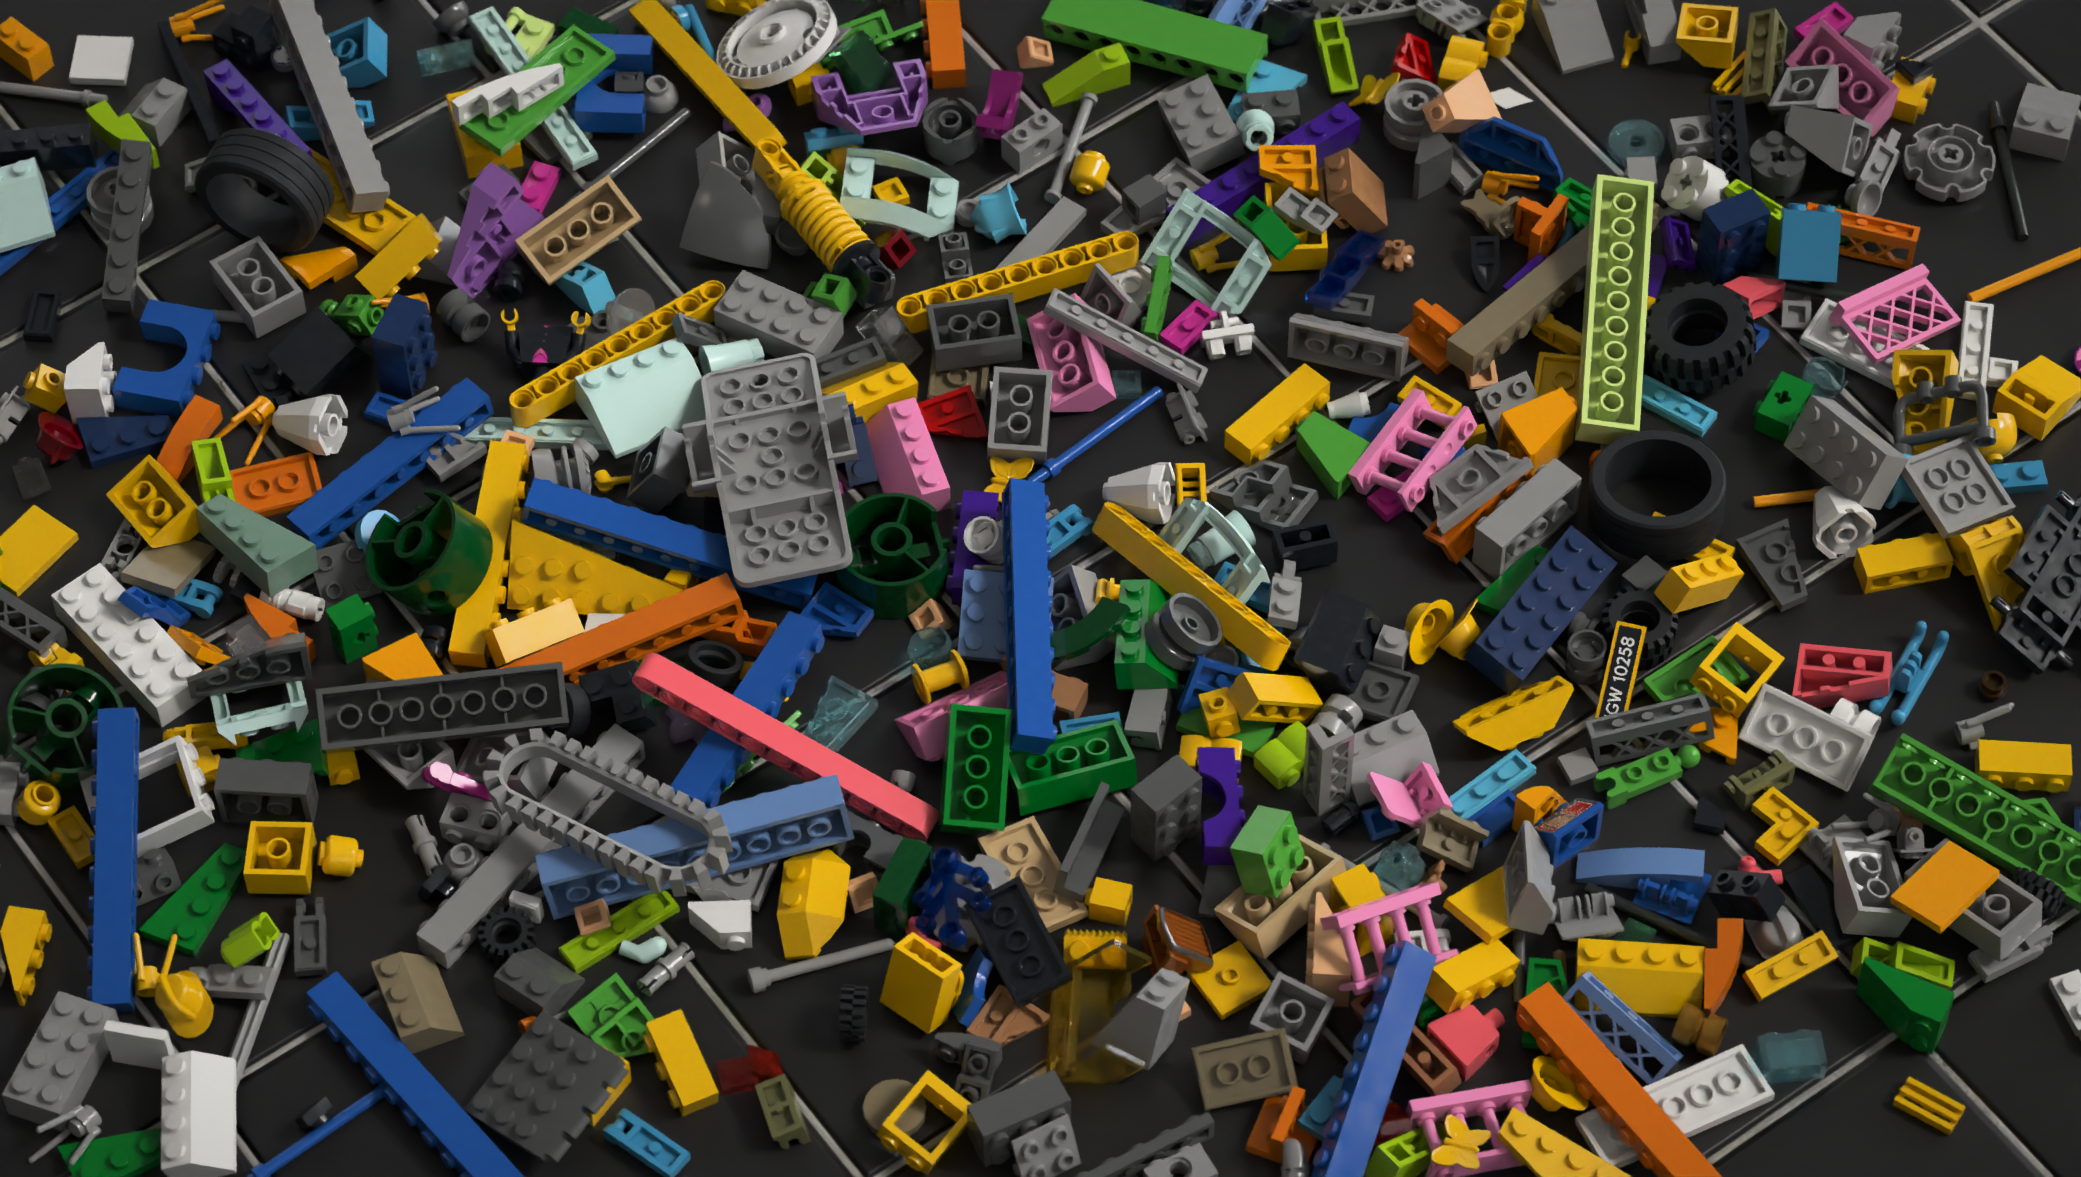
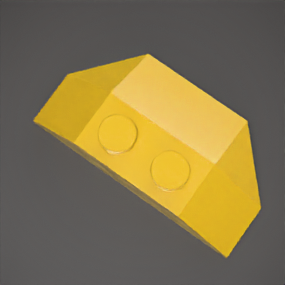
(1517, 716)
(811, 901)

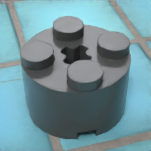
(950, 130)
(1777, 165)

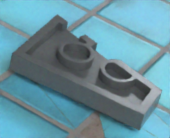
(1774, 562)

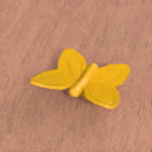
(1373, 90)
(1004, 471)
(1461, 1146)

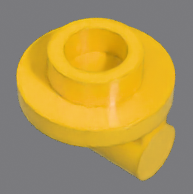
(1107, 589)

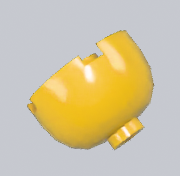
(2005, 438)

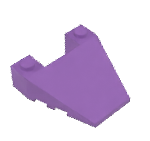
(873, 110)
(489, 229)

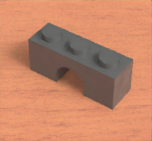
(870, 835)

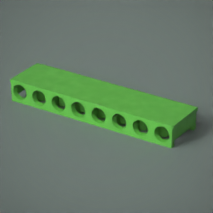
(1160, 31)
(1980, 815)

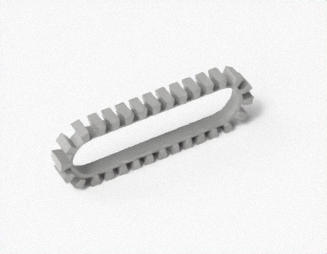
(592, 842)

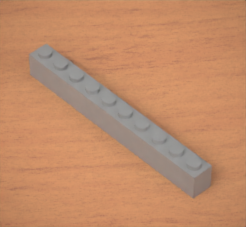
(330, 104)
(514, 861)

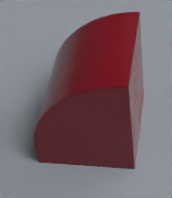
(894, 248)

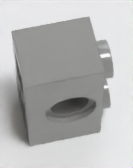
(1031, 140)
(1187, 1161)

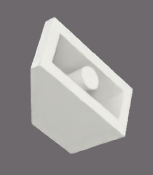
(723, 922)

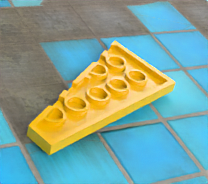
(553, 568)
(1549, 1152)

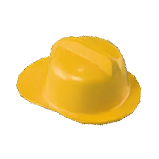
(1428, 626)
(1462, 634)
(184, 1003)
(1552, 1088)

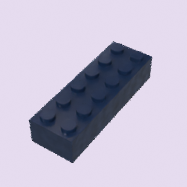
(1540, 610)

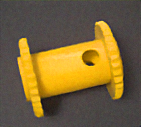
(940, 676)

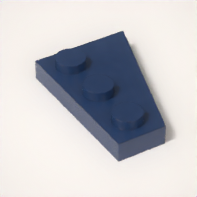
(122, 438)

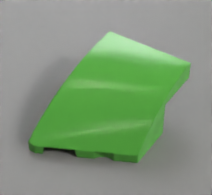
(613, 1017)

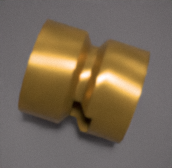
(1700, 1030)

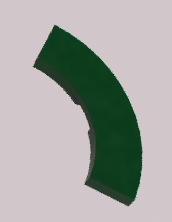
(1090, 630)

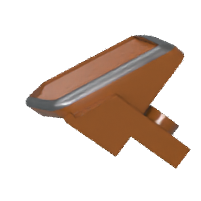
(1175, 942)

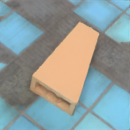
(1461, 105)

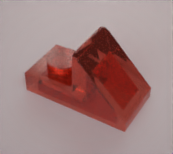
(746, 1072)
(1393, 1124)

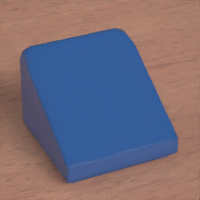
(1377, 824)

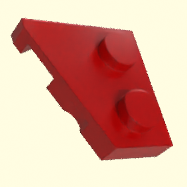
(1413, 59)
(954, 415)

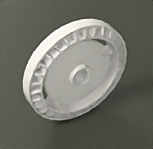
(775, 42)

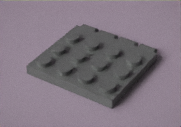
(547, 1088)

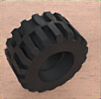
(1647, 610)

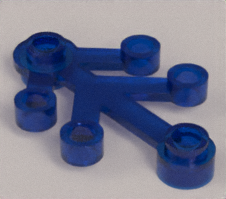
(946, 863)

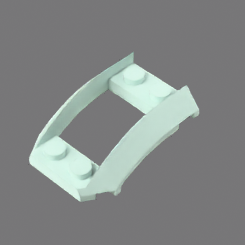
(858, 187)
(1176, 232)
(1185, 524)
(250, 722)

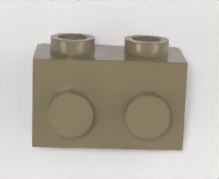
(1450, 838)

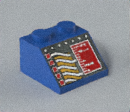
(1570, 829)

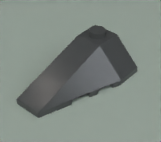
(267, 664)

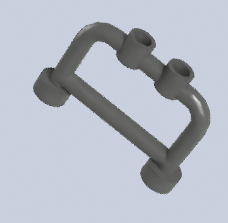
(1926, 393)

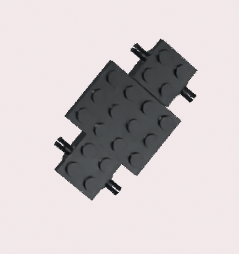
(2050, 573)

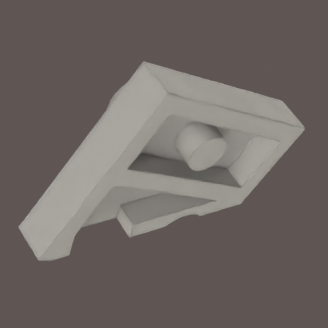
(455, 457)

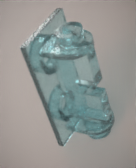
(446, 57)

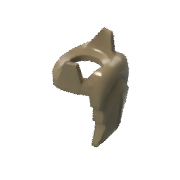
(1496, 219)

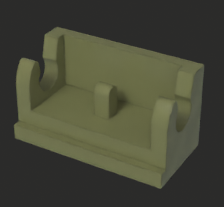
(1754, 783)
(782, 1111)

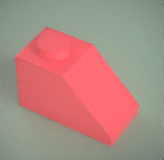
(1760, 293)

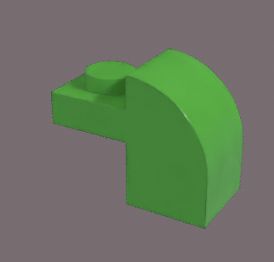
(833, 292)

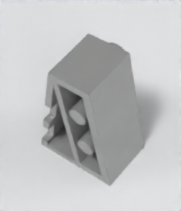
(1658, 29)

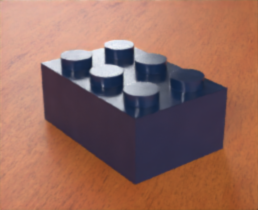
(1732, 237)
(404, 346)

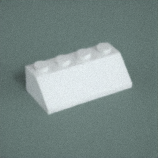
(198, 1115)

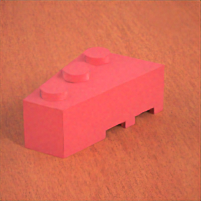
(1834, 673)

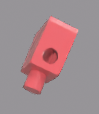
(1466, 1038)

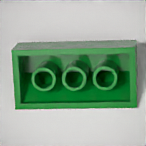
(1134, 660)
(1072, 768)
(975, 769)

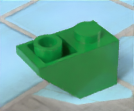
(1267, 227)

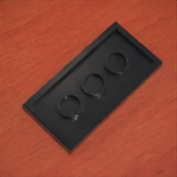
(1020, 944)

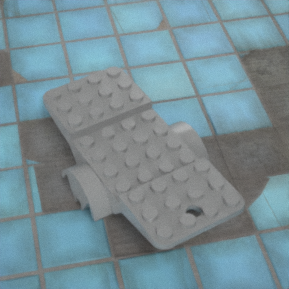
(775, 467)

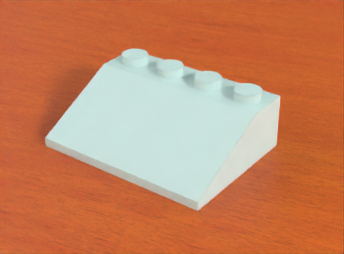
(23, 206)
(642, 395)

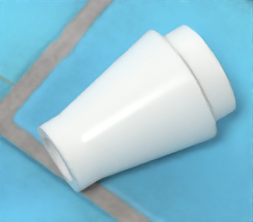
(1349, 406)

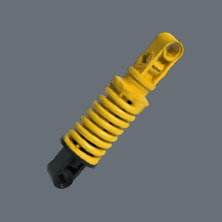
(822, 222)

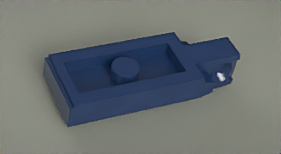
(864, 469)

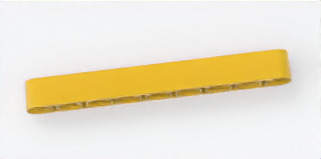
(704, 73)
(1028, 277)
(557, 387)
(1179, 575)

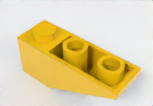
(23, 941)

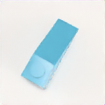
(587, 287)

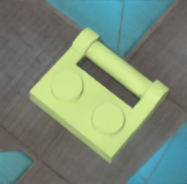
(533, 34)

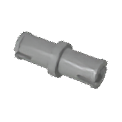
(424, 843)
(665, 969)

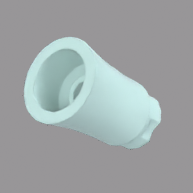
(1253, 121)
(730, 354)
(1213, 548)

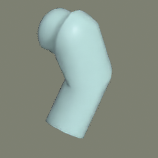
(645, 951)

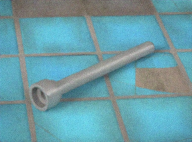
(762, 978)

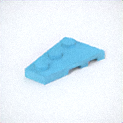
(1265, 79)

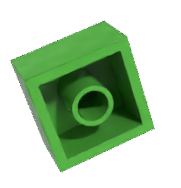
(1267, 852)

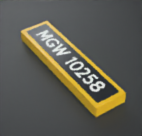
(1621, 669)

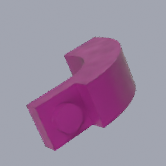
(1000, 104)

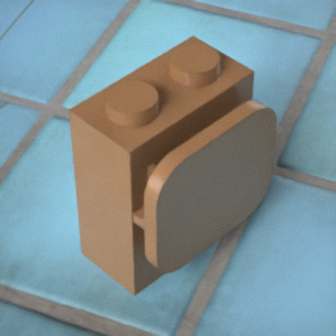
(1352, 192)

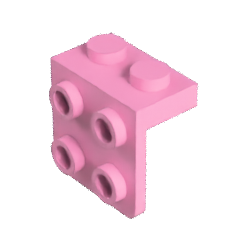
(1411, 799)

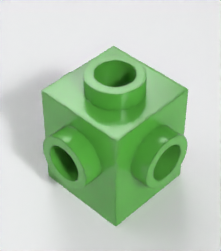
(359, 315)

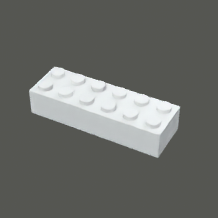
(128, 646)

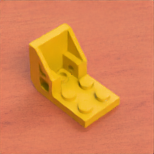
(1985, 553)

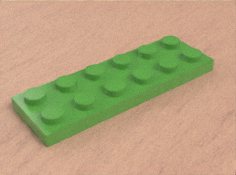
(581, 62)

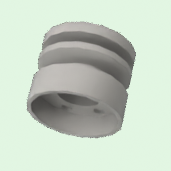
(570, 472)

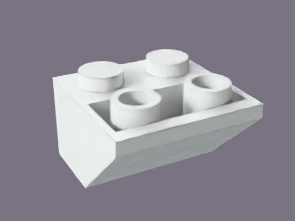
(90, 384)

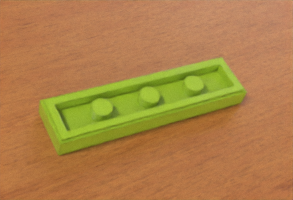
(625, 925)

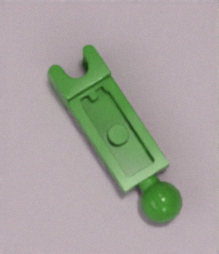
(1644, 774)

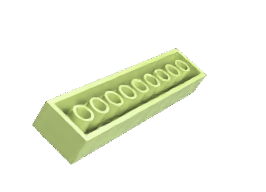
(1614, 309)

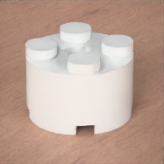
(1693, 186)

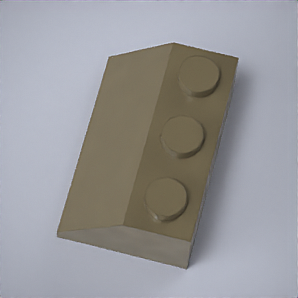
(416, 1000)

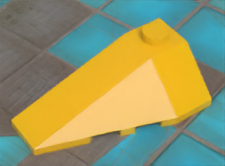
(1917, 366)

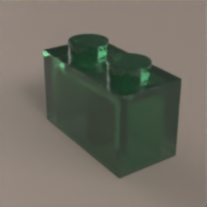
(861, 63)

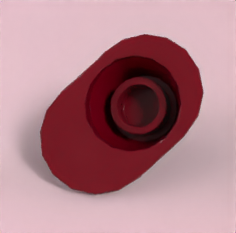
(57, 437)

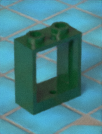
(901, 880)

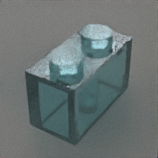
(1791, 1056)

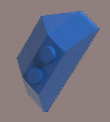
(1512, 151)

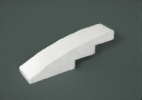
(511, 90)

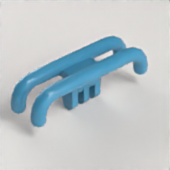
(1908, 676)

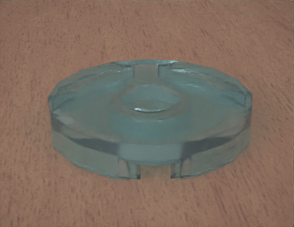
(1639, 131)

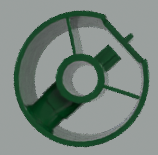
(444, 547)
(899, 580)
(75, 712)

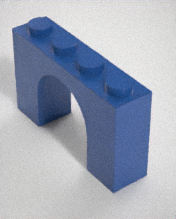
(615, 112)
(171, 389)

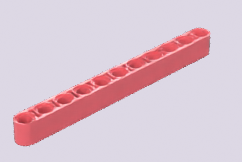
(783, 746)

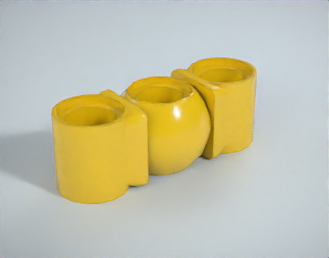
(1505, 22)

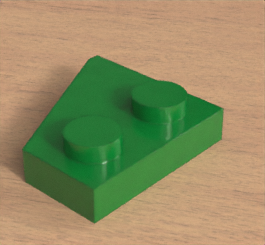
(1578, 203)

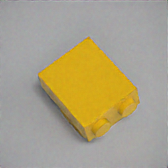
(922, 983)

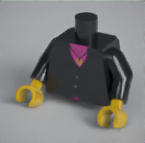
(542, 347)

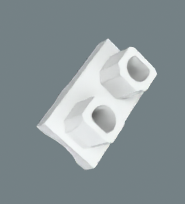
(1224, 332)

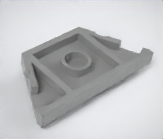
(1472, 482)

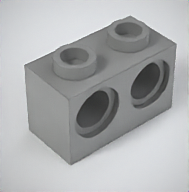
(1694, 137)
(477, 816)

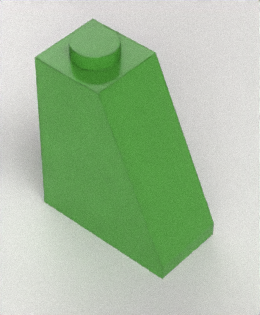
(1329, 450)

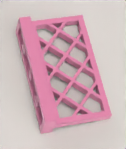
(1883, 298)

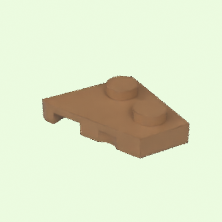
(1003, 1021)

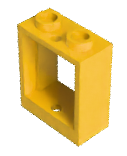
(1750, 651)
(944, 1099)

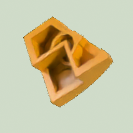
(321, 265)
(1535, 804)

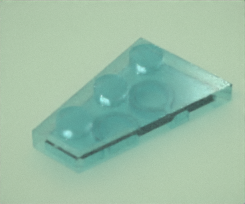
(840, 714)

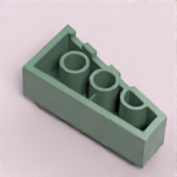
(256, 545)

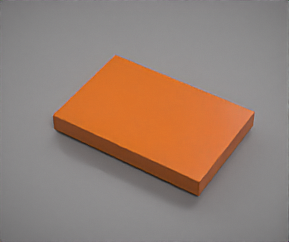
(276, 484)

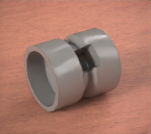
(1338, 715)

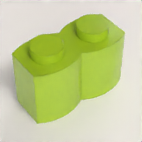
(1283, 757)
(249, 940)

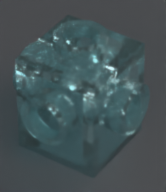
(1400, 865)

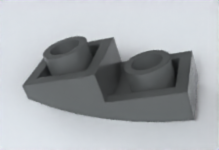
(955, 256)
(952, 1046)
(977, 1071)

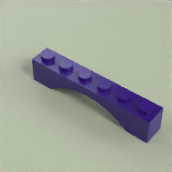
(238, 96)

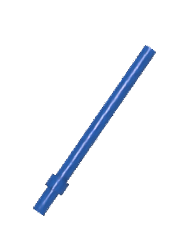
(1053, 466)
(318, 1134)

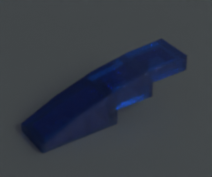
(1345, 271)

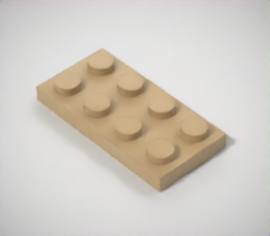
(1031, 858)

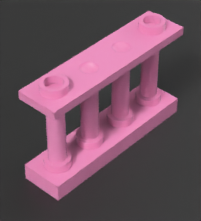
(1393, 437)
(1370, 914)
(1469, 1103)

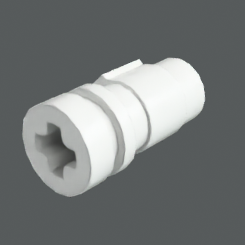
(296, 603)

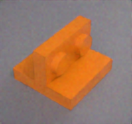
(1540, 226)
(1429, 334)
(1279, 1122)

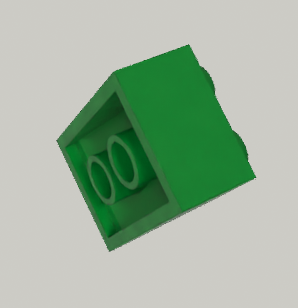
(1905, 1003)

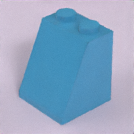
(1808, 243)

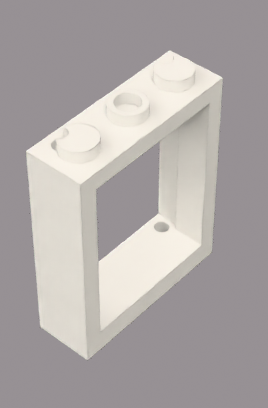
(154, 760)

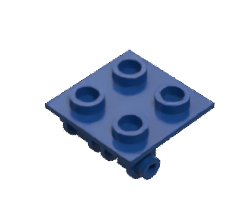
(1675, 901)

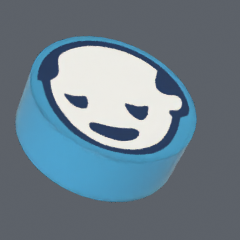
(680, 14)

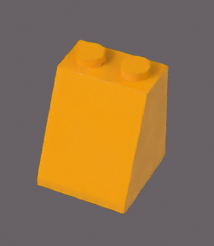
(1539, 428)
(401, 660)

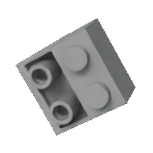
(1875, 36)

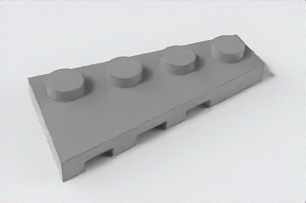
(1175, 178)

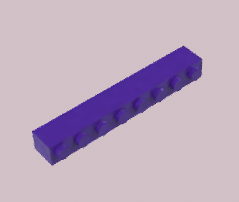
(1328, 132)

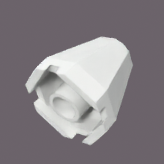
(313, 423)
(1144, 492)
(1840, 523)

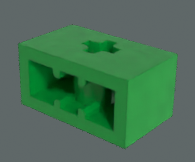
(1782, 406)
(352, 628)

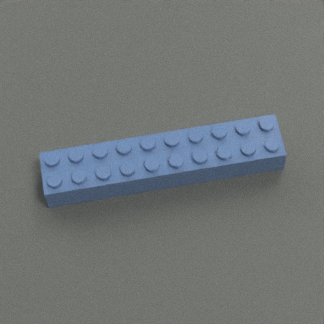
(760, 832)

